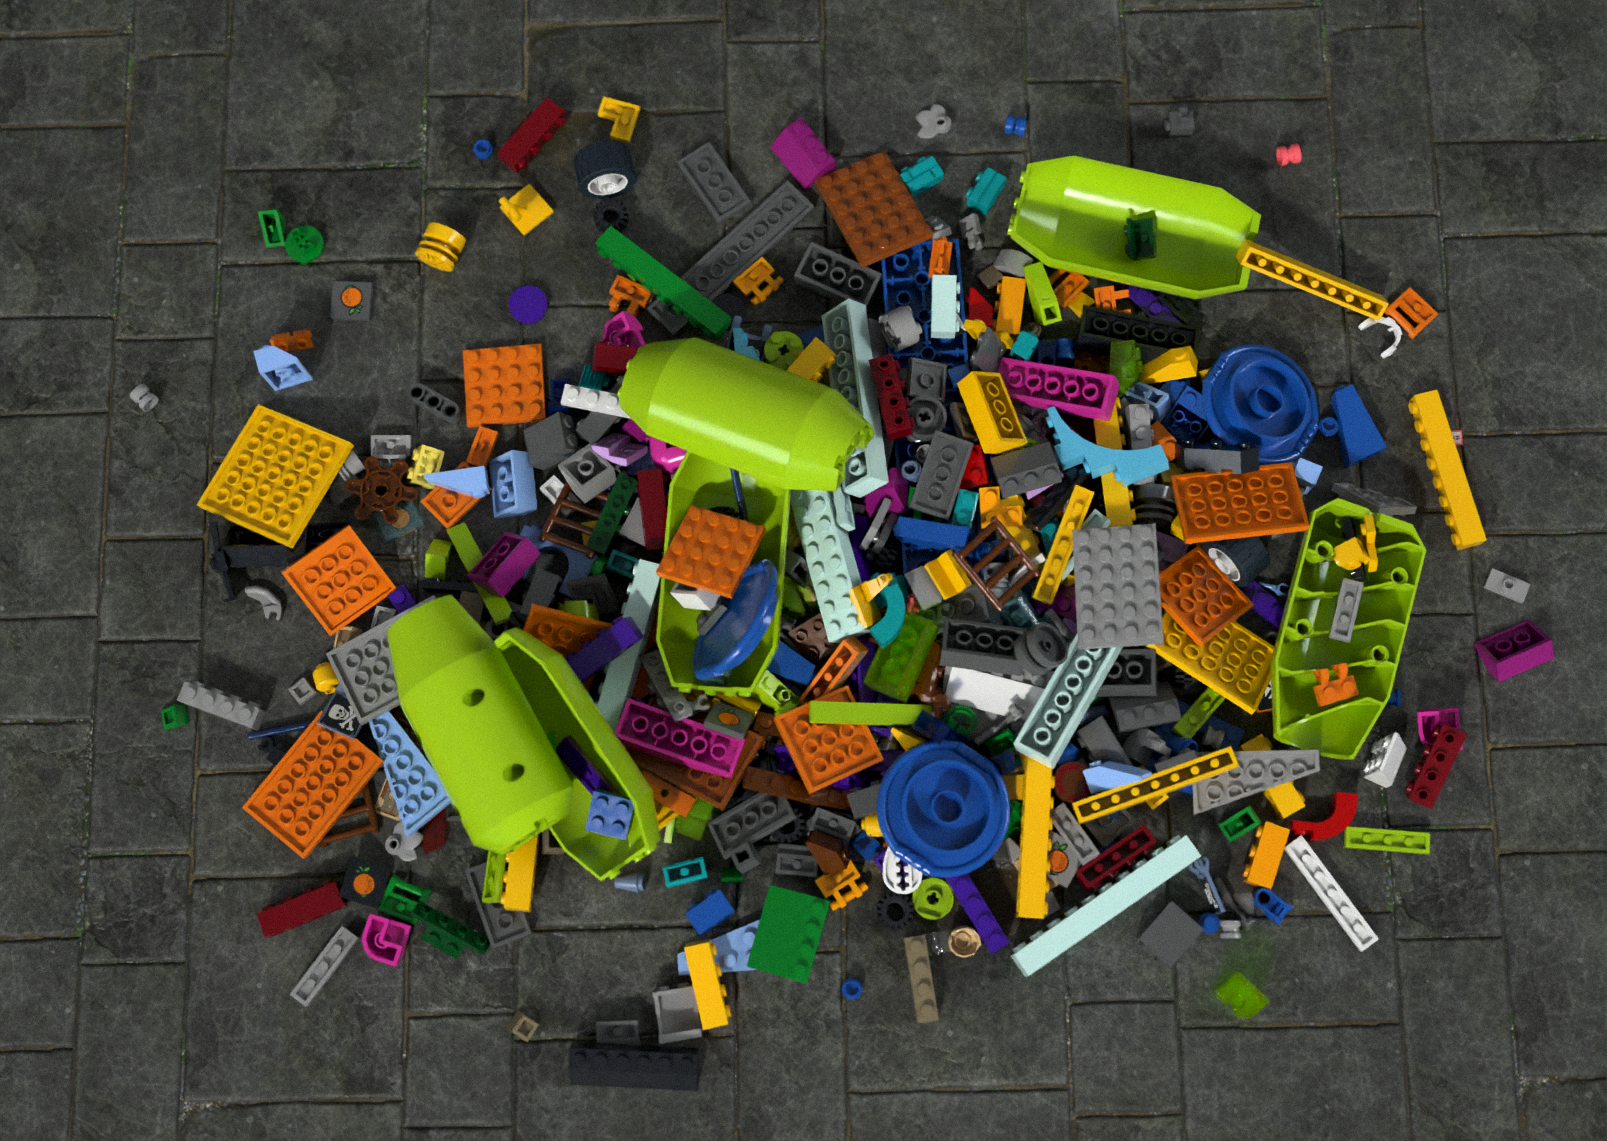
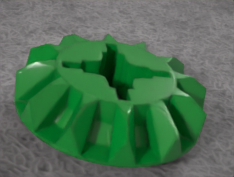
(970, 719)

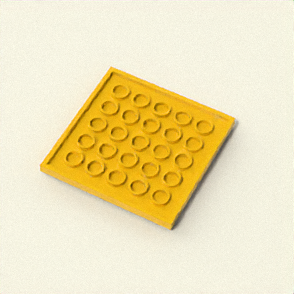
(275, 475)

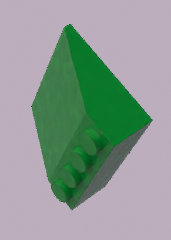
(788, 934)

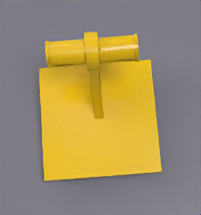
(526, 209)
(863, 598)

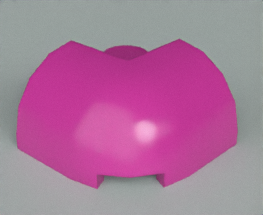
(624, 330)
(665, 455)
(1430, 716)
(385, 939)

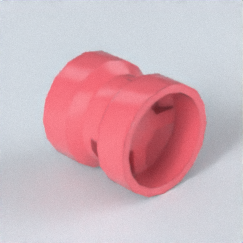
(1288, 154)

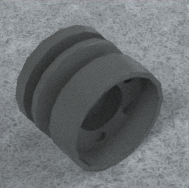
(1154, 505)

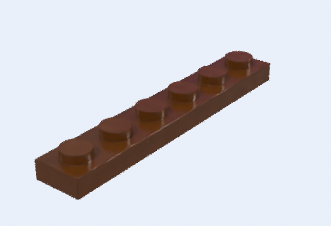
(794, 789)

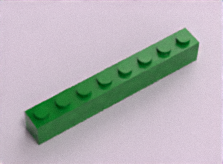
(663, 283)

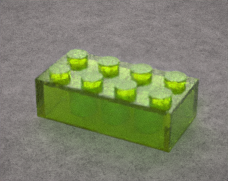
(900, 663)

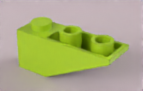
(1041, 295)
(774, 693)

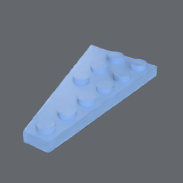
(409, 774)
(732, 950)

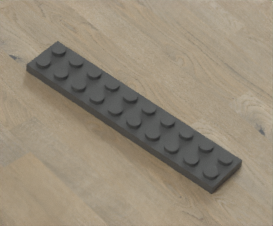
(739, 250)

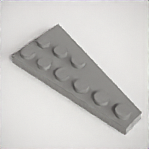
(1255, 774)

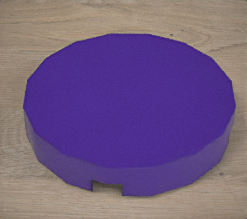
(528, 304)

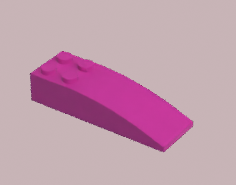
(1067, 389)
(678, 742)

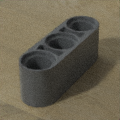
(428, 396)

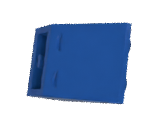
(1187, 415)

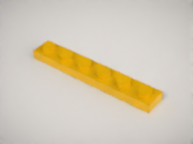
(1062, 545)

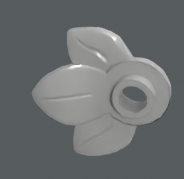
(930, 122)
(405, 845)

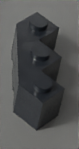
(1217, 456)

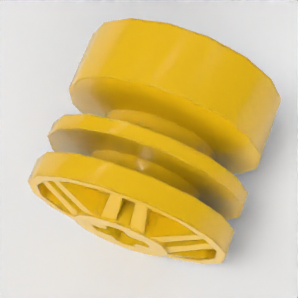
(440, 246)

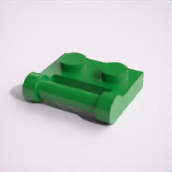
(399, 905)

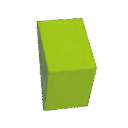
(438, 559)

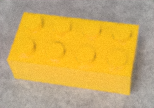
(992, 412)

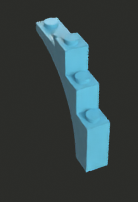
(1127, 465)

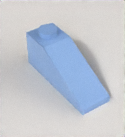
(1145, 394)
(465, 481)
(1111, 775)

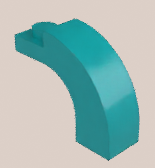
(892, 623)

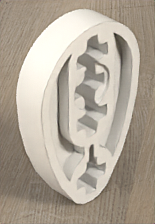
(892, 878)

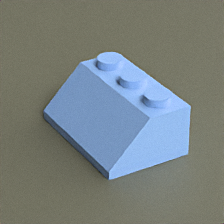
(280, 367)
(512, 484)

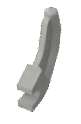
(269, 601)

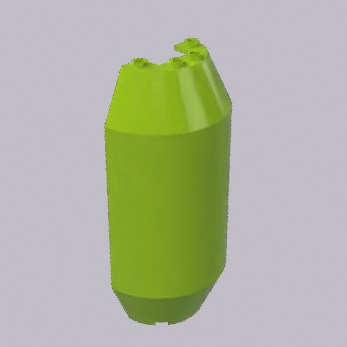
(1076, 217)
(743, 413)
(706, 486)
(568, 709)

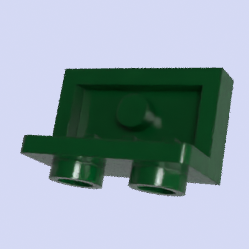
(1140, 239)

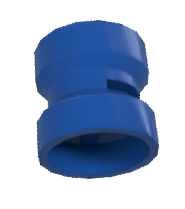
(1019, 126)
(1065, 351)
(984, 547)

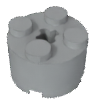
(900, 328)

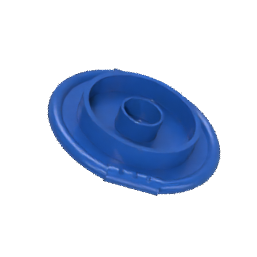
(1261, 399)
(741, 625)
(943, 808)

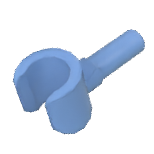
(1276, 588)

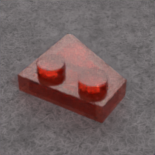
(434, 833)

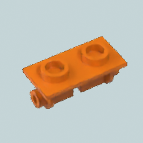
(940, 257)
(300, 340)

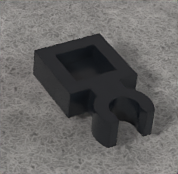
(276, 752)

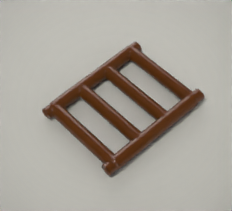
(554, 518)
(1020, 556)
(367, 807)

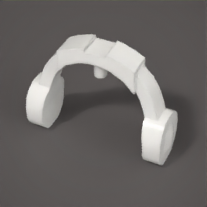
(1393, 326)

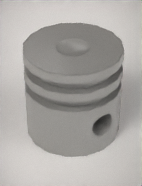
(351, 466)
(989, 570)

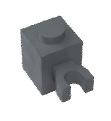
(1179, 123)

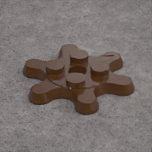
(368, 487)

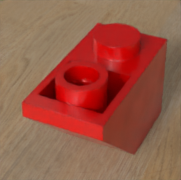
(978, 308)

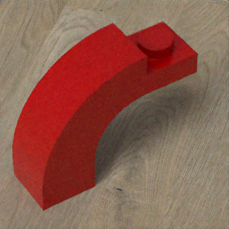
(1341, 814)

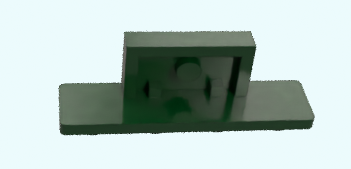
(612, 513)
(447, 933)

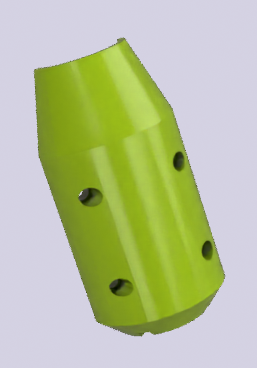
(1376, 637)
(476, 727)

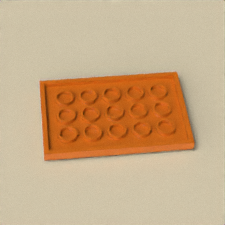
(1239, 504)
(312, 787)

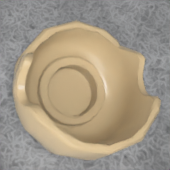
(964, 941)

